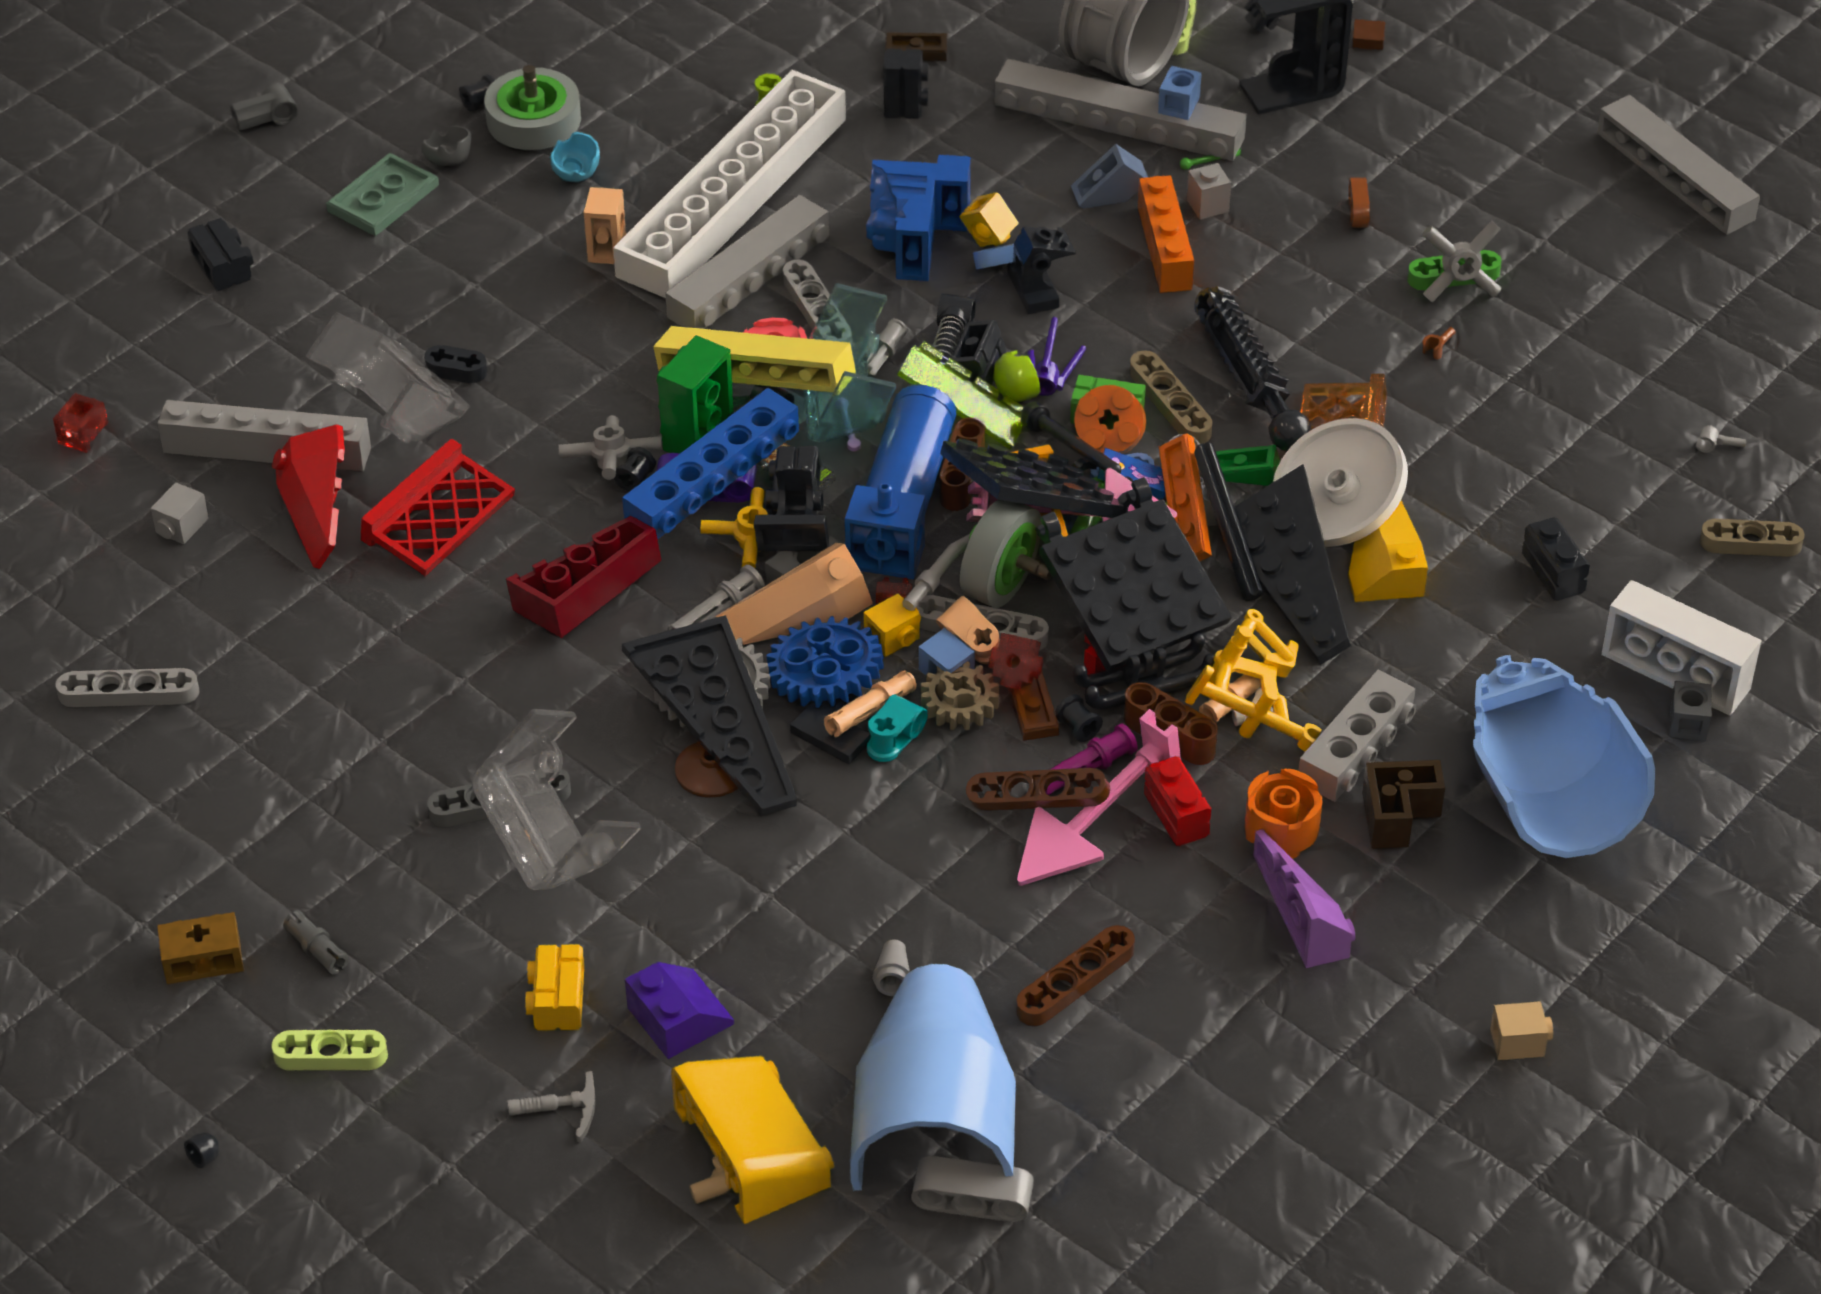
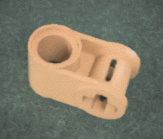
(971, 627)

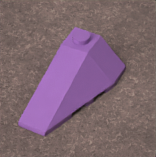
(1307, 910)

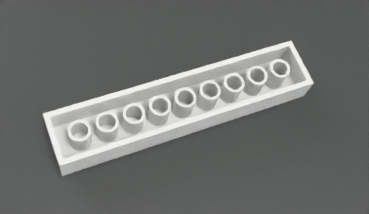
(730, 183)

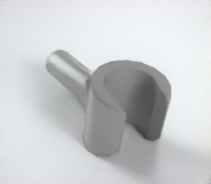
(1710, 437)

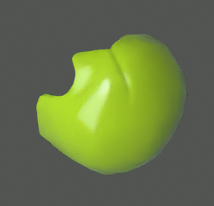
(1016, 377)

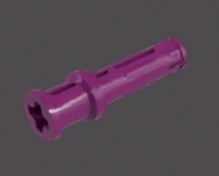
(1099, 753)

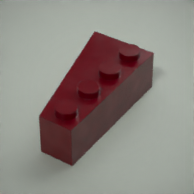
(586, 577)

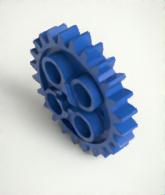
(825, 661)

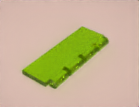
(970, 399)

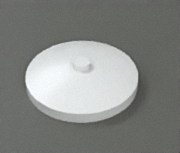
(1353, 476)

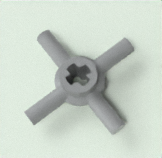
(1454, 253)
(609, 447)

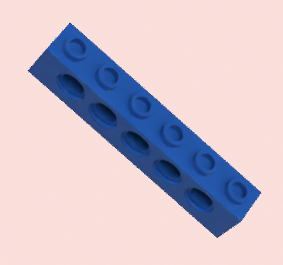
(713, 462)

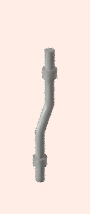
(930, 579)

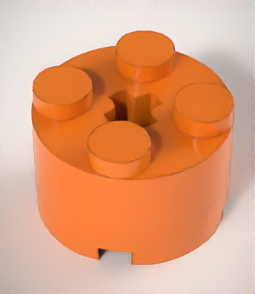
(1122, 404)
(1285, 808)

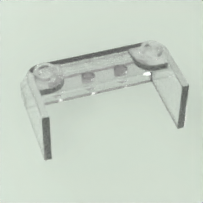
(390, 375)
(528, 812)

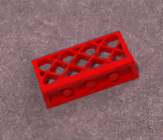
(412, 495)

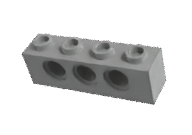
(1358, 734)

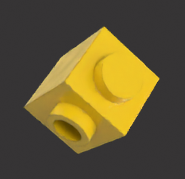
(893, 624)

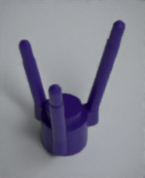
(1047, 371)

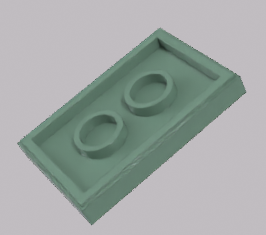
(382, 194)

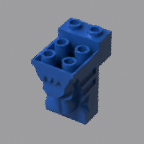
(911, 204)

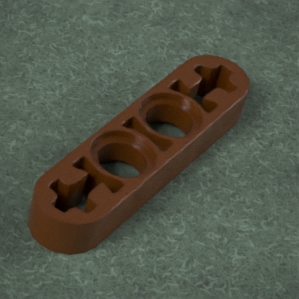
(1037, 793)
(1071, 971)

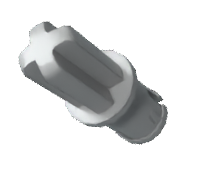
(888, 341)

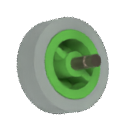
(532, 108)
(1001, 553)

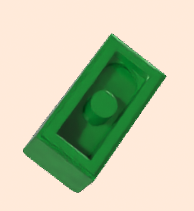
(1250, 464)

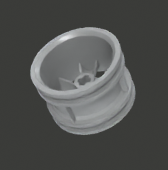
(1123, 36)

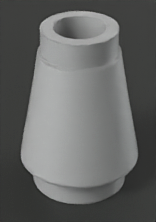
(891, 967)

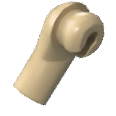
(711, 1186)

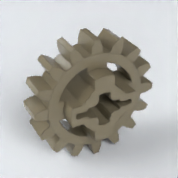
(960, 696)

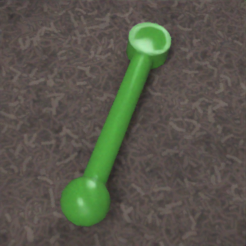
(1186, 163)

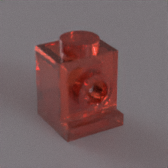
(80, 422)

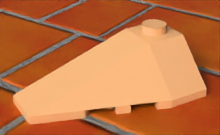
(817, 588)

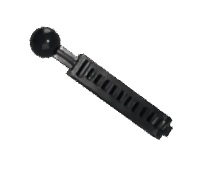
(1250, 364)

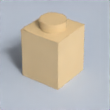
(1520, 1030)

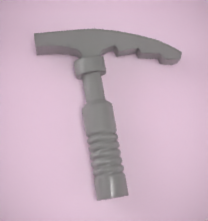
(552, 1102)

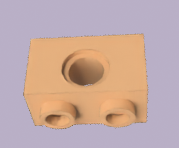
(603, 223)

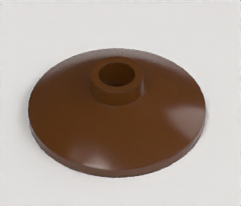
(701, 774)

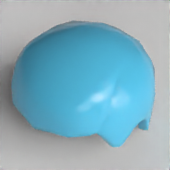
(575, 157)

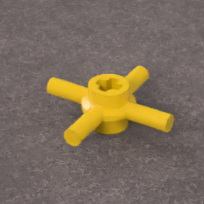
(742, 527)

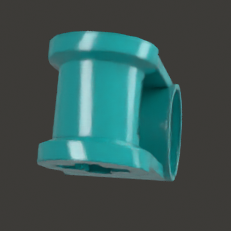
(894, 728)

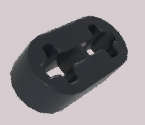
(456, 363)

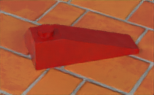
(310, 487)

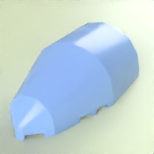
(1560, 758)
(934, 1067)

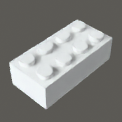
(1680, 644)

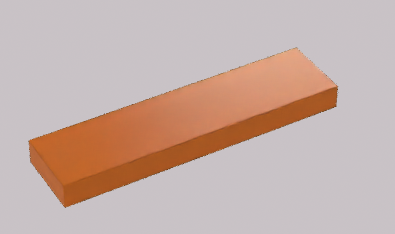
(1185, 492)

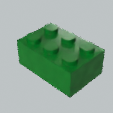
(694, 393)

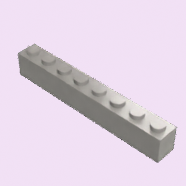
(1117, 109)

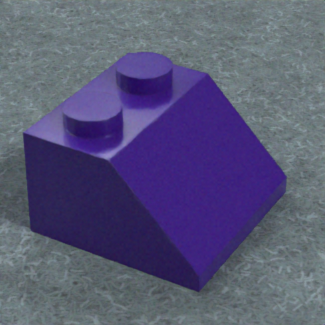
(675, 1007)

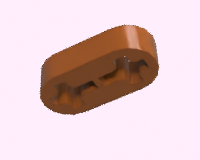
(1358, 202)

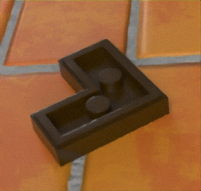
(931, 44)

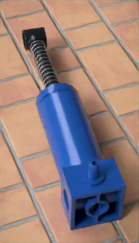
(889, 513)

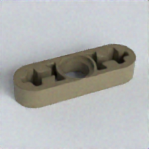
(1763, 529)

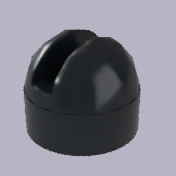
(201, 1149)

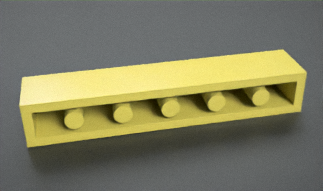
(769, 358)

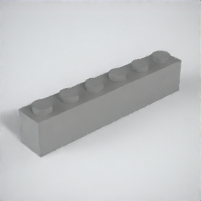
(1678, 164)
(747, 264)
(252, 432)

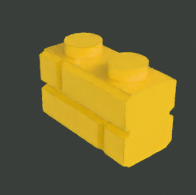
(557, 987)

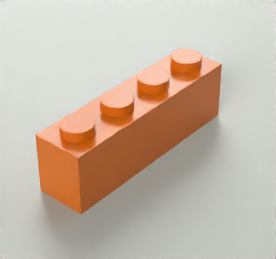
(1165, 234)

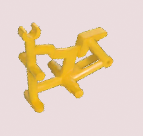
(1214, 680)

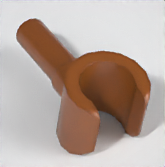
(1436, 342)

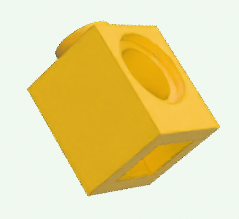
(989, 220)

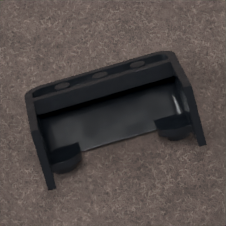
(1315, 63)

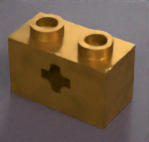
(200, 948)

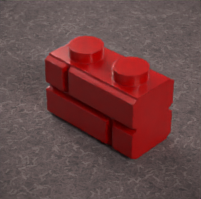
(1177, 801)

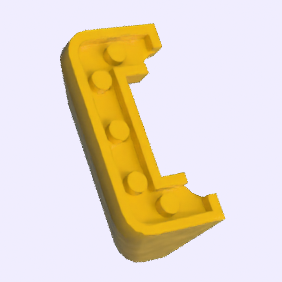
(752, 1132)

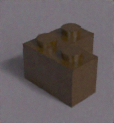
(1396, 795)

